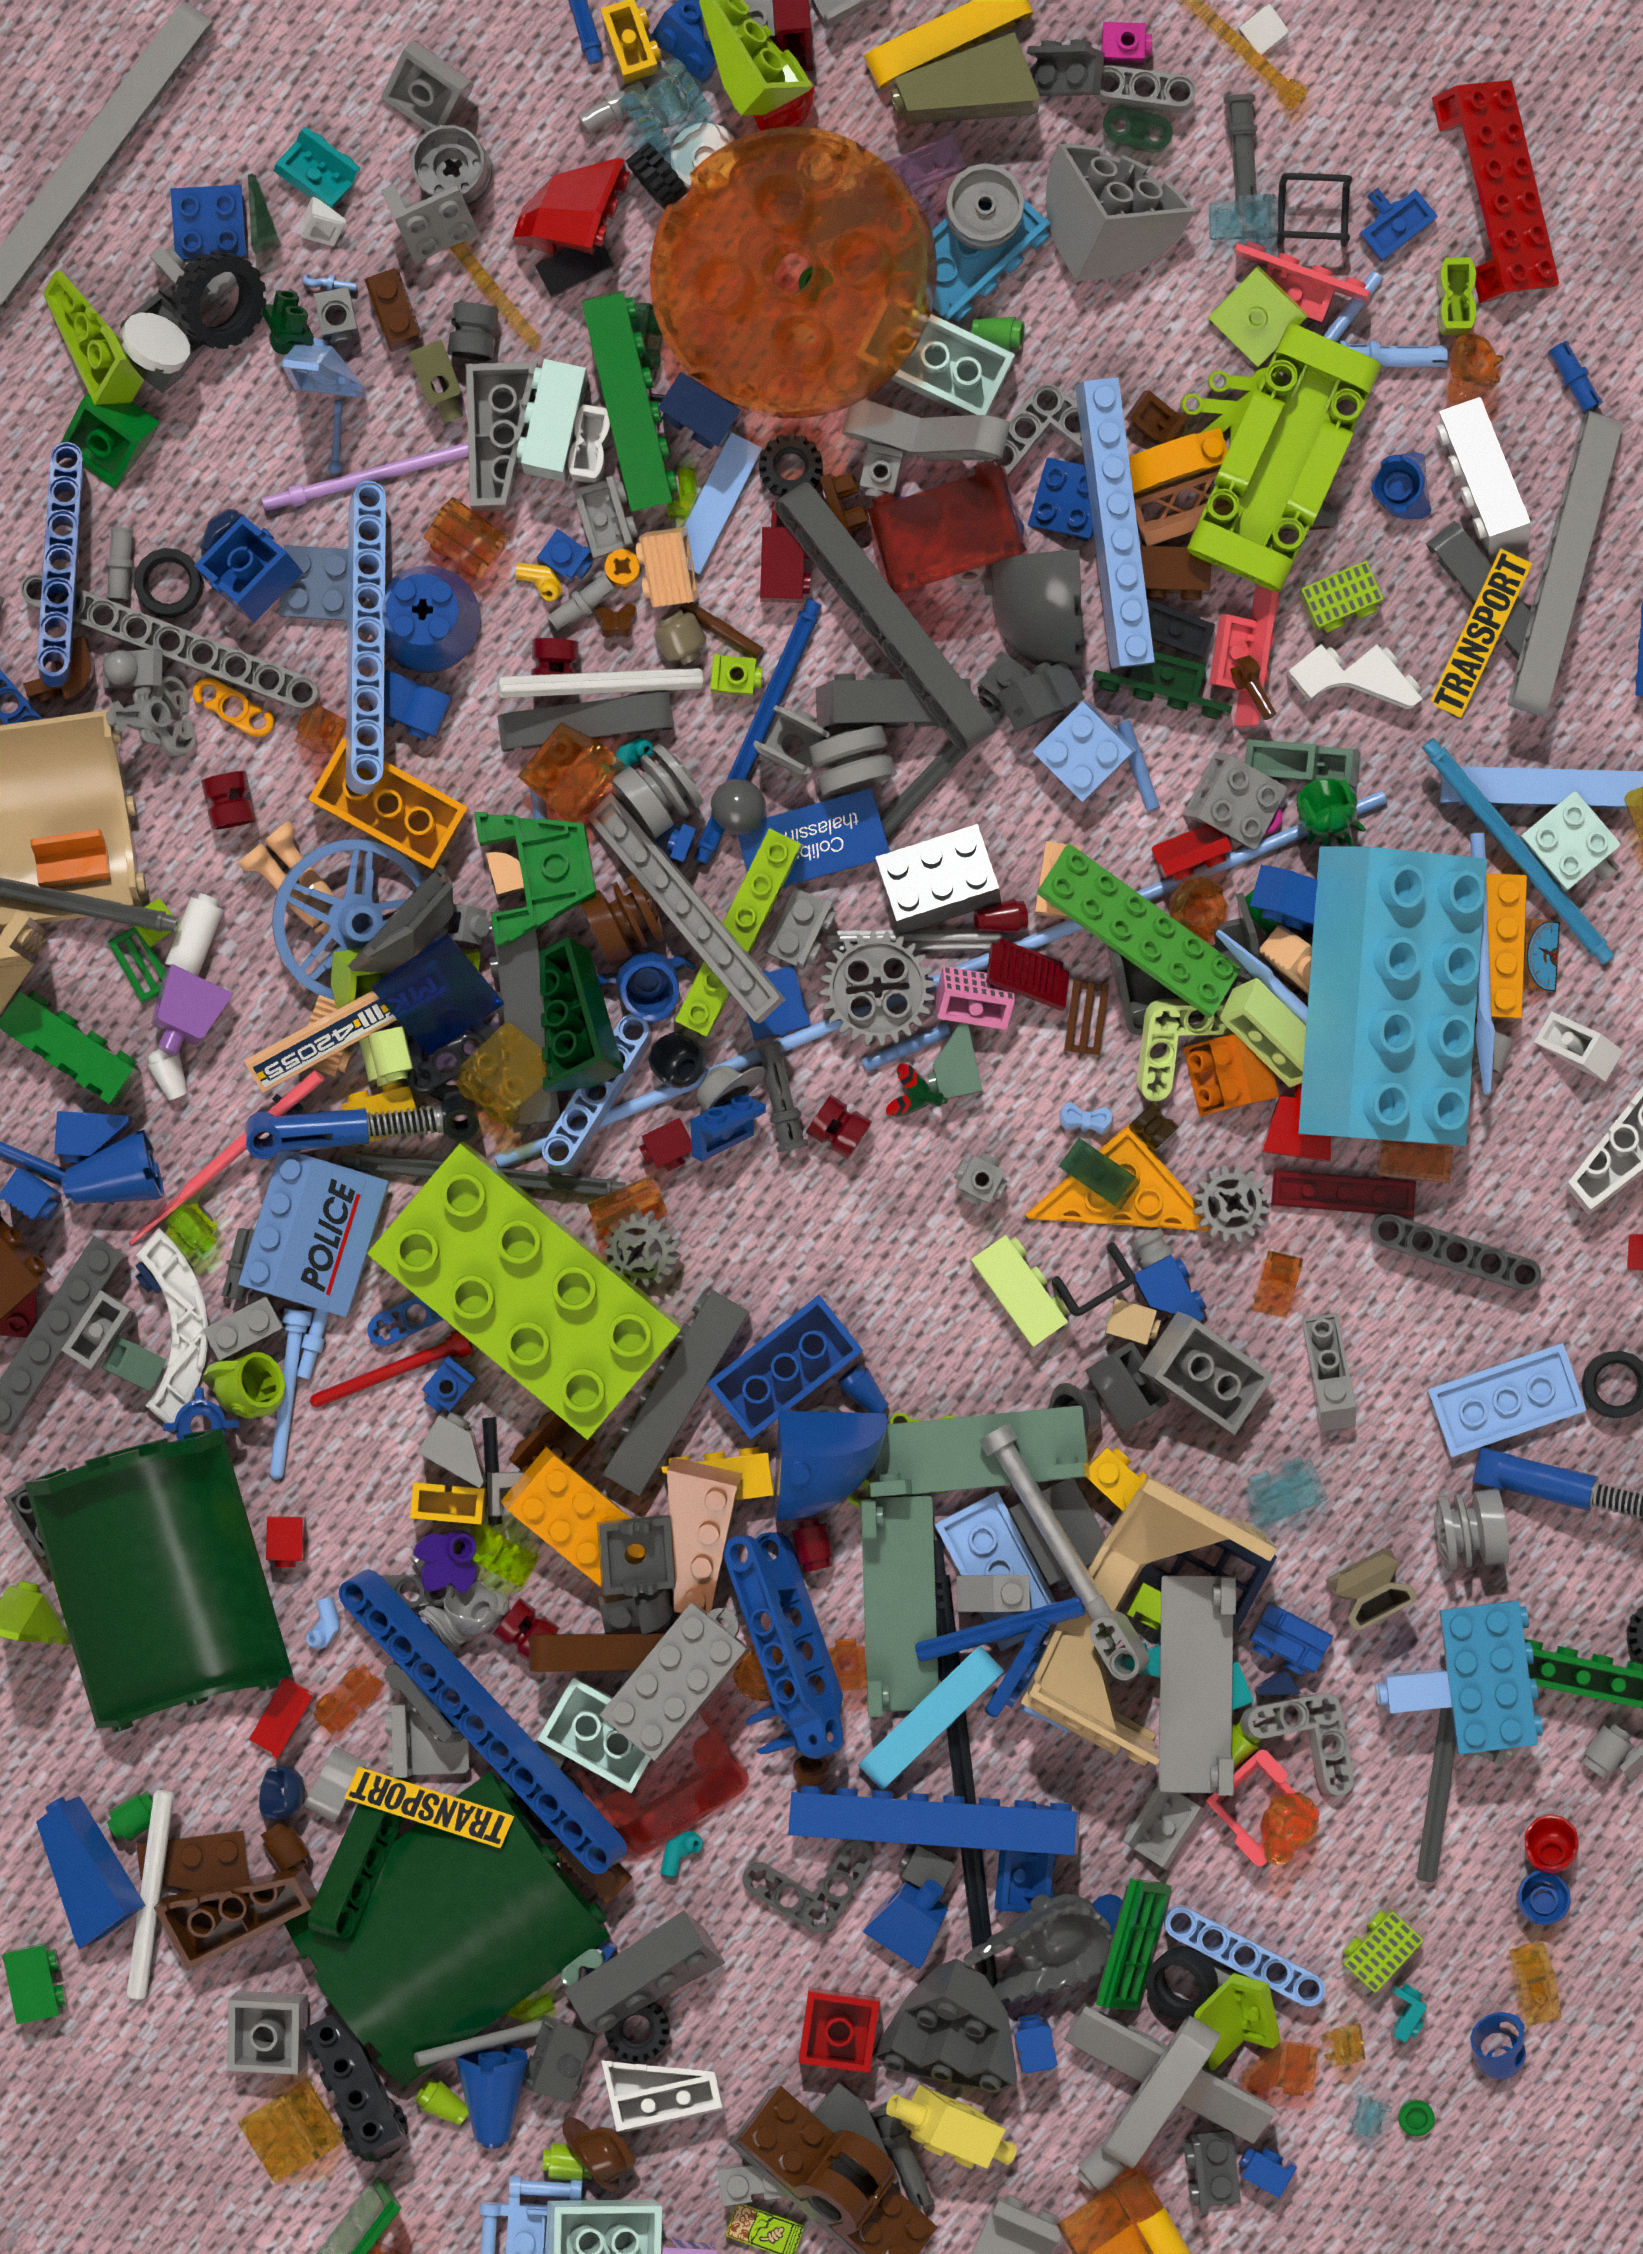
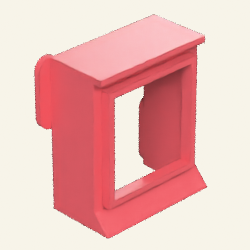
(1277, 1775)

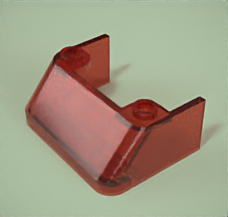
(716, 1783)

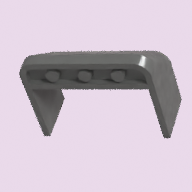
(1139, 989)

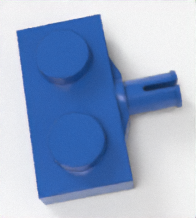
(1396, 222)

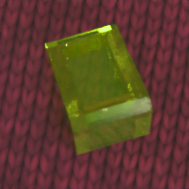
(502, 1555)

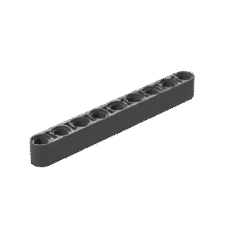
(884, 616)

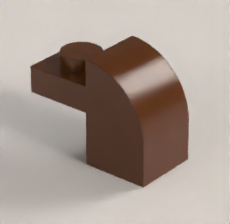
(79, 682)

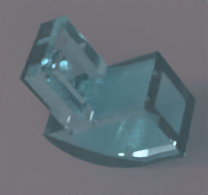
(1249, 218)

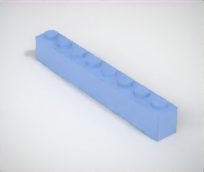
(1114, 523)

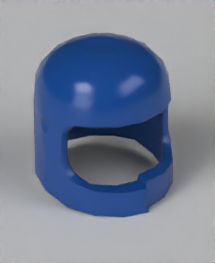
(1503, 2065)

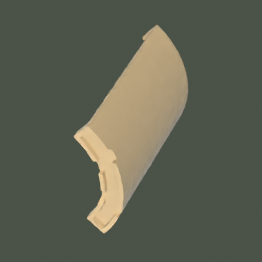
(60, 781)

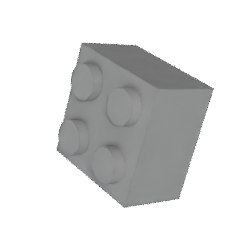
(267, 2032)

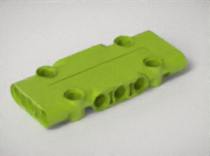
(1284, 457)

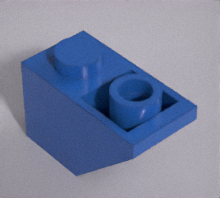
(1166, 1289)

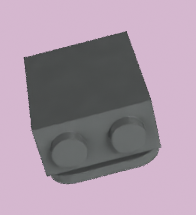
(1075, 1518)

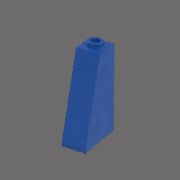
(86, 1872)

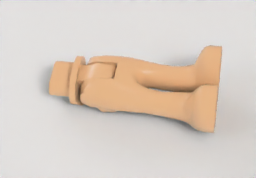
(282, 844)

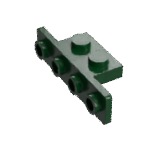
(1166, 679)

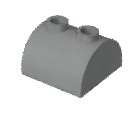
(426, 87)

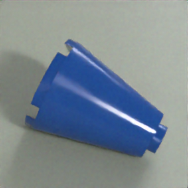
(116, 1174)
(492, 2091)

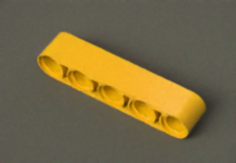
(942, 35)

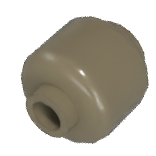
(680, 636)

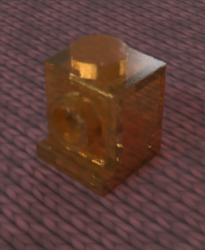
(315, 729)
(855, 1677)

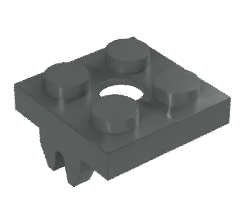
(649, 1575)

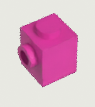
(1125, 43)

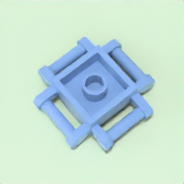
(525, 2220)

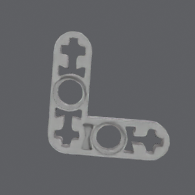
(1318, 1727)

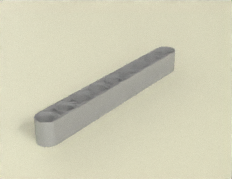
(1565, 563)
(188, 646)

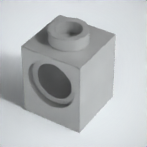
(336, 300)

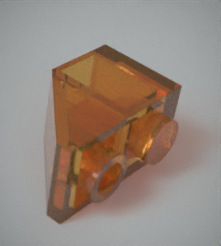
(1285, 2066)

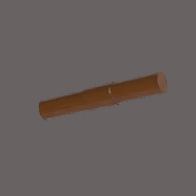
(723, 629)

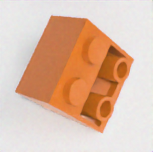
(1227, 1075)

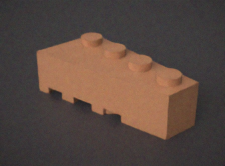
(701, 1520)

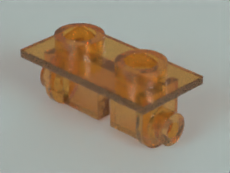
(334, 1709)

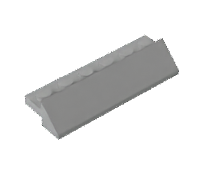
(1137, 2053)

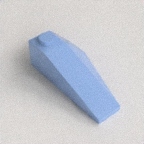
(321, 370)

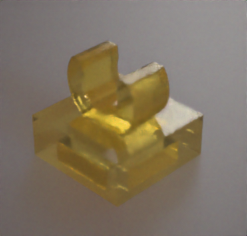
(1347, 2044)

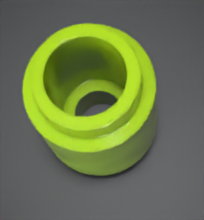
(564, 2163)

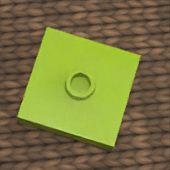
(1257, 315)

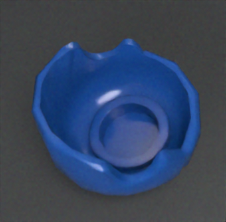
(1547, 1906)

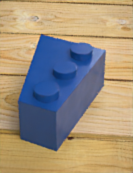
(1286, 897)

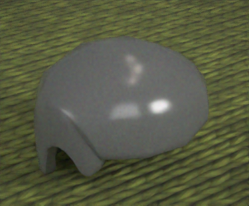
(738, 806)

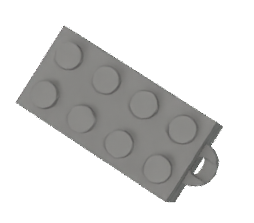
(676, 1679)

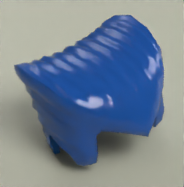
(1403, 486)

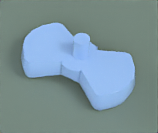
(1098, 1120)

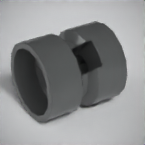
(472, 331)

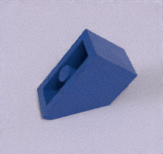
(86, 1133)

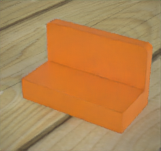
(71, 858)

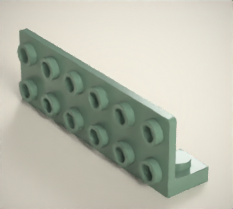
(949, 1456)
(898, 1600)

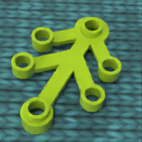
(1231, 411)

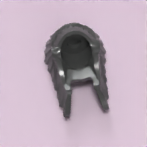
(1058, 1945)

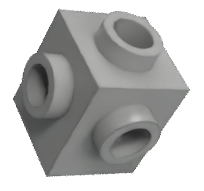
(966, 1176)

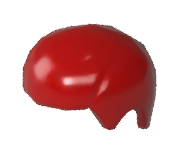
(1551, 1844)

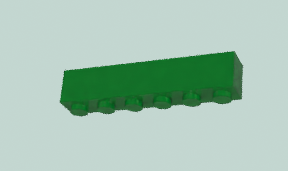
(628, 400)

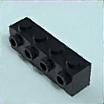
(357, 2088)

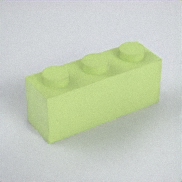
(1267, 1029)
(1020, 1289)

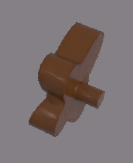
(616, 622)

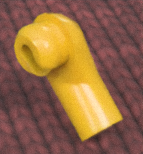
(543, 578)

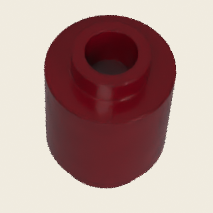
(813, 1544)

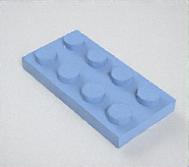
(1506, 1400)
(988, 1543)

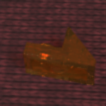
(1277, 1283)

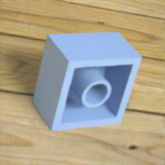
(1084, 750)

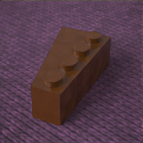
(226, 1915)

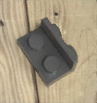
(1067, 68)

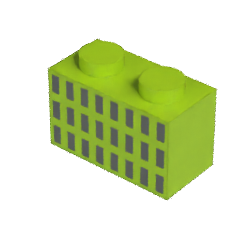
(1341, 597)
(1381, 1949)

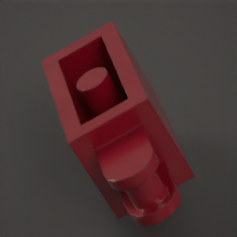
(782, 565)

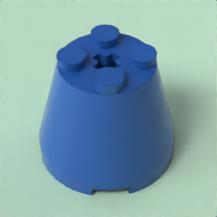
(445, 634)

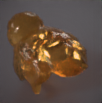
(1472, 368)
(1280, 1819)

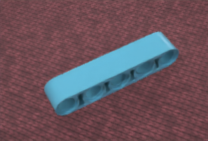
(931, 1718)

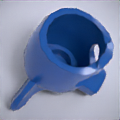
(648, 984)

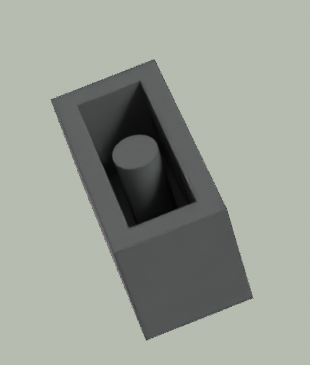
(1124, 1388)

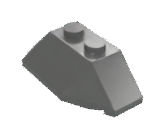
(411, 927)

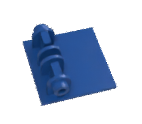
(208, 220)
(1063, 500)

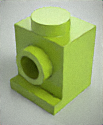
(724, 684)
(1148, 1603)

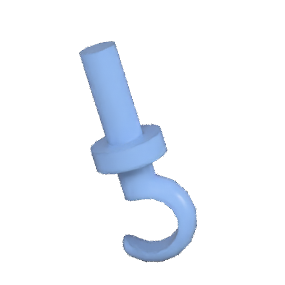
(331, 283)

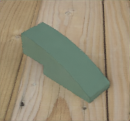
(1303, 761)

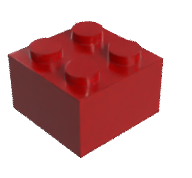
(839, 2030)

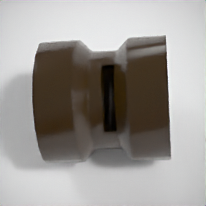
(1154, 1126)

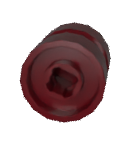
(554, 652)
(228, 800)
(850, 1132)
(523, 1614)

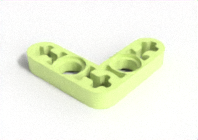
(1168, 1033)

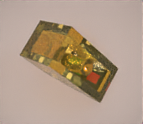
(1535, 1983)

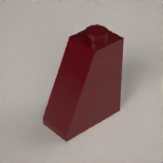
(794, 30)

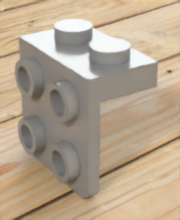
(417, 1751)
(1017, 2229)

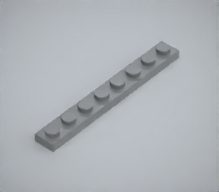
(686, 908)

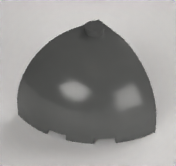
(1038, 605)

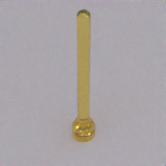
(1290, 91)
(496, 294)

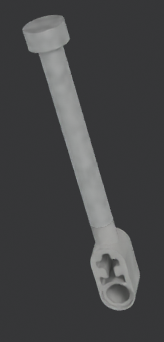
(1001, 1444)

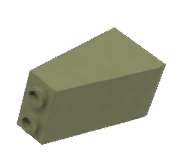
(969, 86)

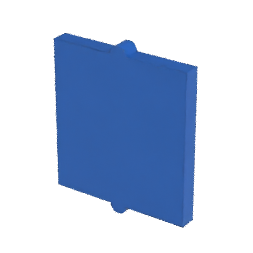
(789, 1014)

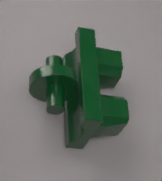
(287, 322)

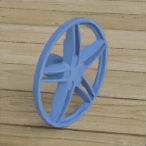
(351, 919)

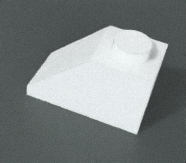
(1579, 1046)

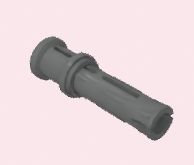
(1241, 133)
(772, 1054)
(897, 2139)

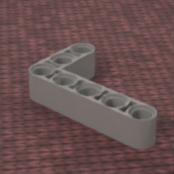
(1041, 421)
(932, 437)

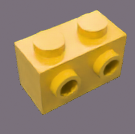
(629, 40)
(1114, 1478)

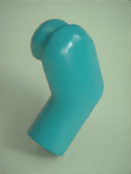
(632, 751)
(678, 1848)

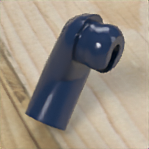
(218, 526)

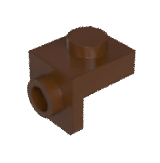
(1156, 419)

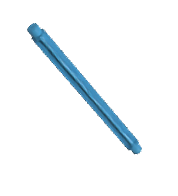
(1518, 851)

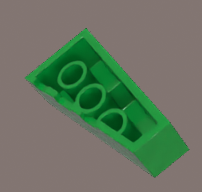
(69, 1048)

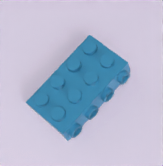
(972, 272)
(1490, 1677)

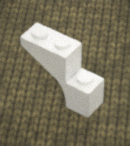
(1371, 674)

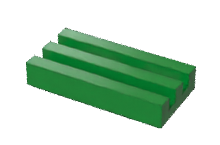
(126, 937)

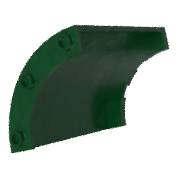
(158, 1577)
(452, 1936)

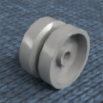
(978, 227)
(851, 756)

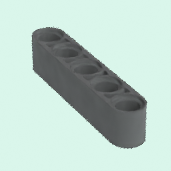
(1471, 568)
(594, 718)
(1472, 1257)

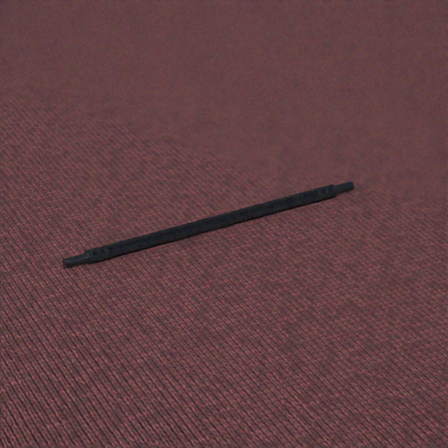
(963, 1776)

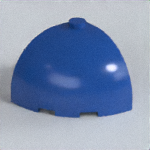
(823, 1459)

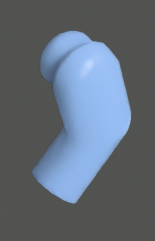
(326, 1627)

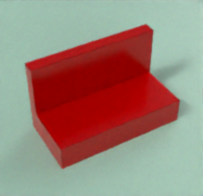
(282, 1717)

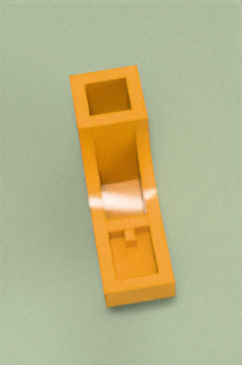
(1176, 460)

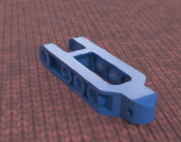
(777, 1589)

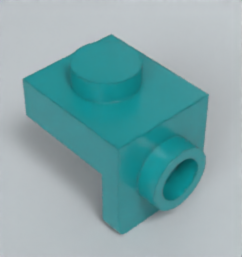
(1410, 2020)

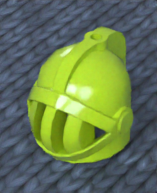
(247, 1386)

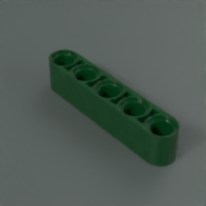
(354, 1871)

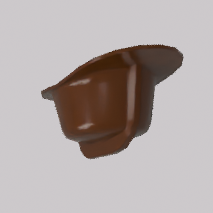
(600, 2150)

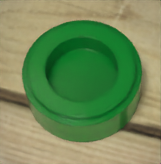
(1416, 2117)

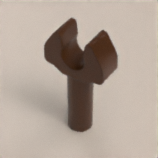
(1247, 676)

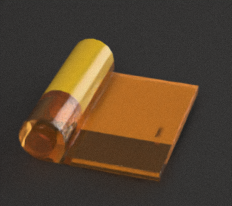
(1123, 2221)

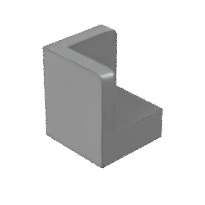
(497, 1487)

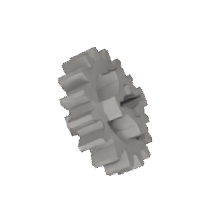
(1217, 1195)
(659, 1252)

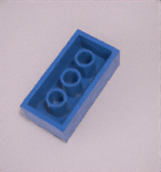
(784, 1366)

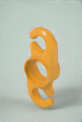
(243, 721)

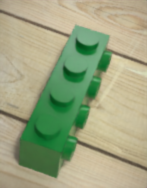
(1587, 1677)

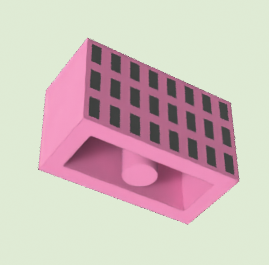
(971, 1000)

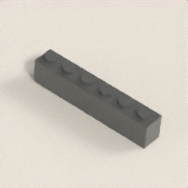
(520, 990)
(43, 1345)
(675, 1392)

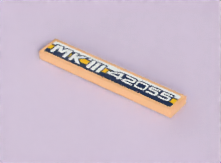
(319, 1040)

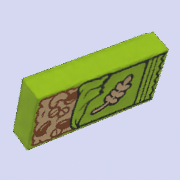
(764, 2229)

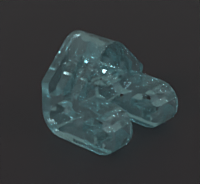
(665, 104)

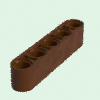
(590, 1651)

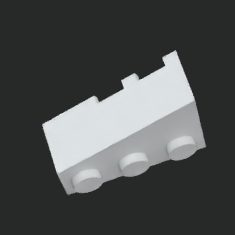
(658, 2095)

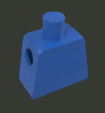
(909, 1921)

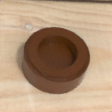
(811, 1771)

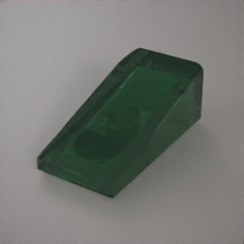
(263, 231)
(1099, 1173)

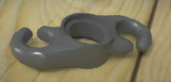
(425, 1599)

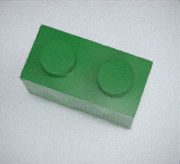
(34, 1982)

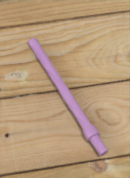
(300, 494)

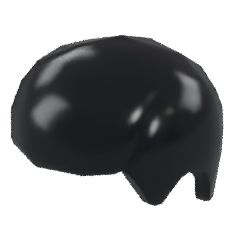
(677, 1060)

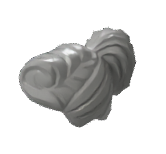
(466, 1614)

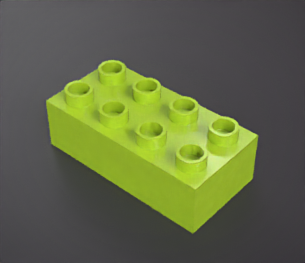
(525, 1289)

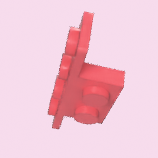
(1307, 287)
(1244, 637)

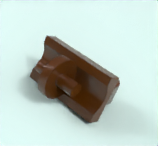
(838, 488)

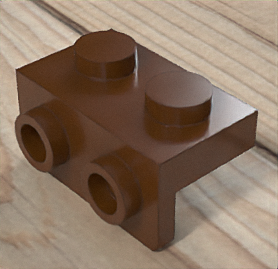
(558, 1437)

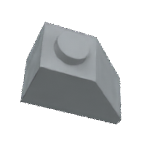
(993, 1593)

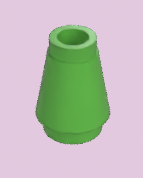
(1003, 331)

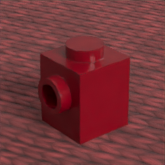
(667, 1145)

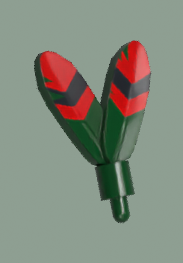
(919, 1095)

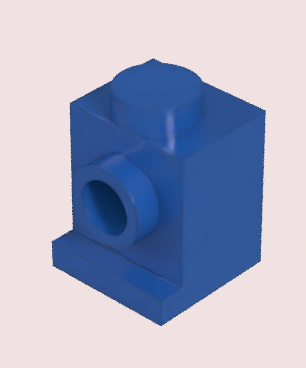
(461, 1380)
(1266, 2170)

